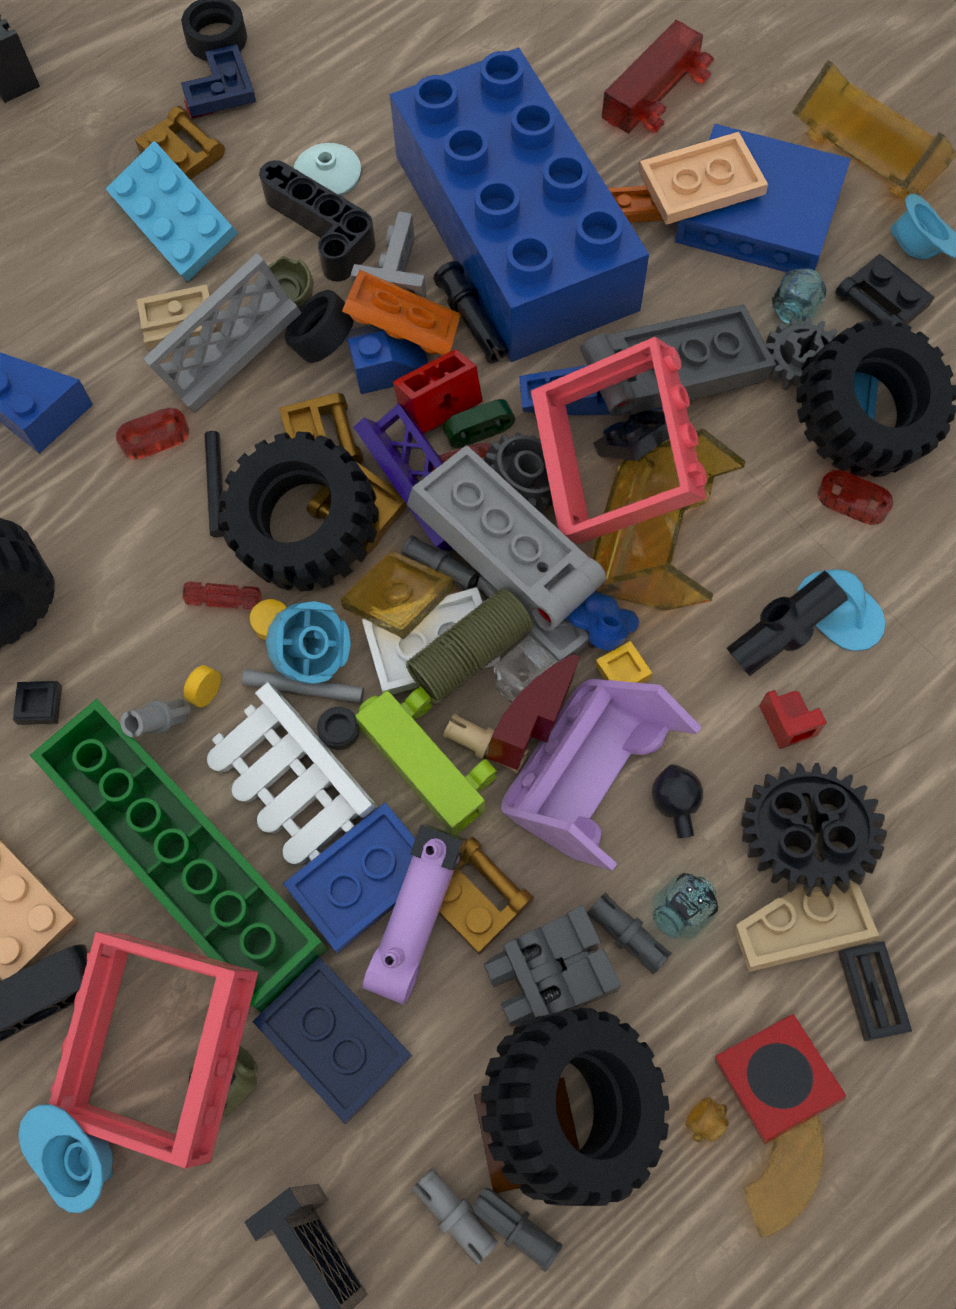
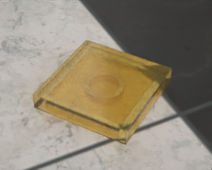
(397, 594)

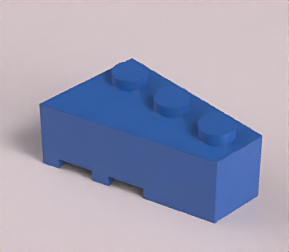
(38, 401)

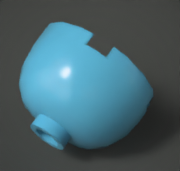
(308, 642)

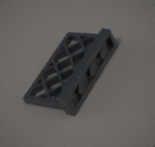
(309, 1246)

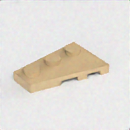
(805, 926)

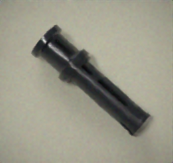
(463, 299)

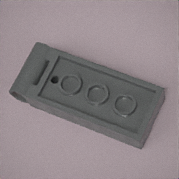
(715, 350)

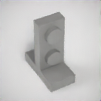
(394, 262)

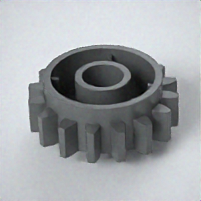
(523, 466)

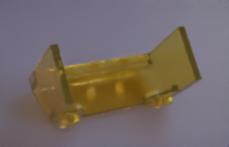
(872, 133)
(641, 555)

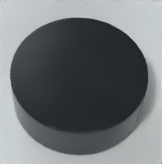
(338, 728)

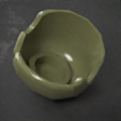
(294, 279)

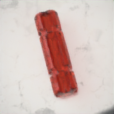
(221, 595)

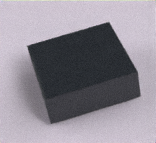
(37, 702)

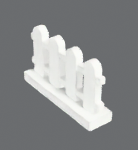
(301, 792)

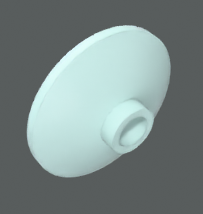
(331, 166)

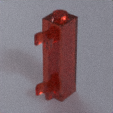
(642, 86)

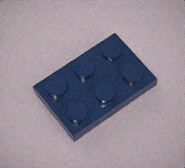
(332, 1040)

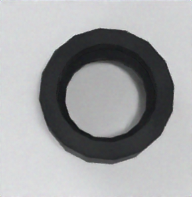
(209, 12)
(319, 327)

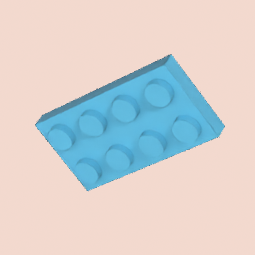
(171, 211)

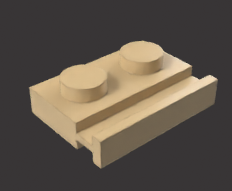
(165, 311)

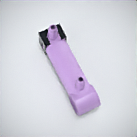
(398, 957)

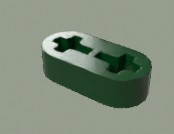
(478, 423)

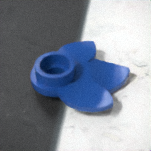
(604, 621)

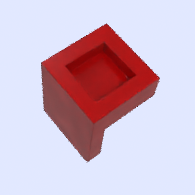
(790, 718)

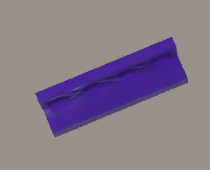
(396, 464)

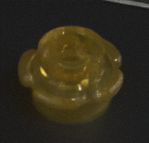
(707, 1120)

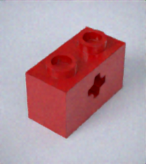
(439, 390)

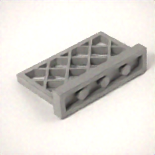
(241, 338)

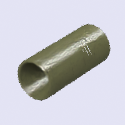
(473, 643)

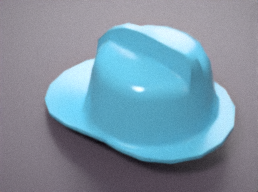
(922, 231)
(856, 622)
(65, 1157)

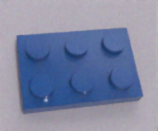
(355, 878)

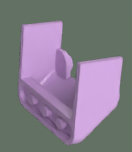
(583, 757)

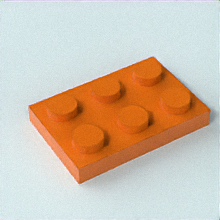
(402, 313)

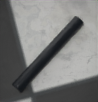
(214, 481)

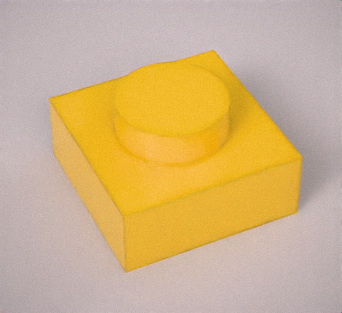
(624, 665)

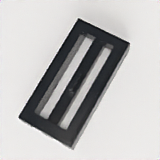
(858, 997)

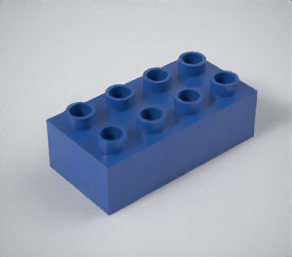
(518, 203)

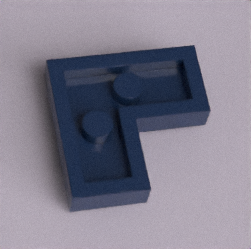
(225, 88)

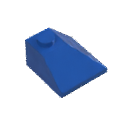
(381, 358)

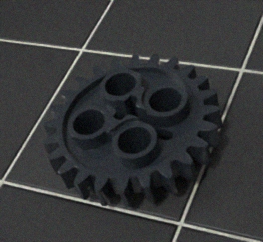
(850, 824)

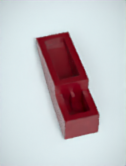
(532, 713)

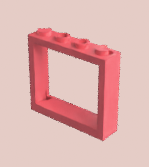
(559, 449)
(212, 1067)

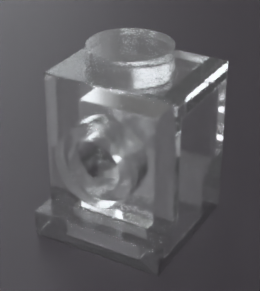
(524, 659)

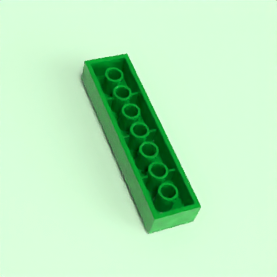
(178, 852)

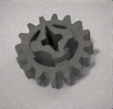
(792, 343)

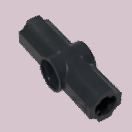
(787, 623)

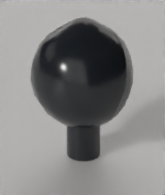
(677, 795)

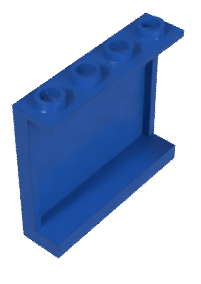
(787, 223)

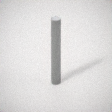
(322, 689)

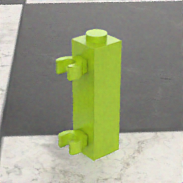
(421, 762)

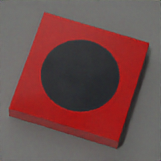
(779, 1078)

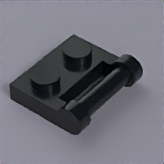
(887, 287)
(634, 437)

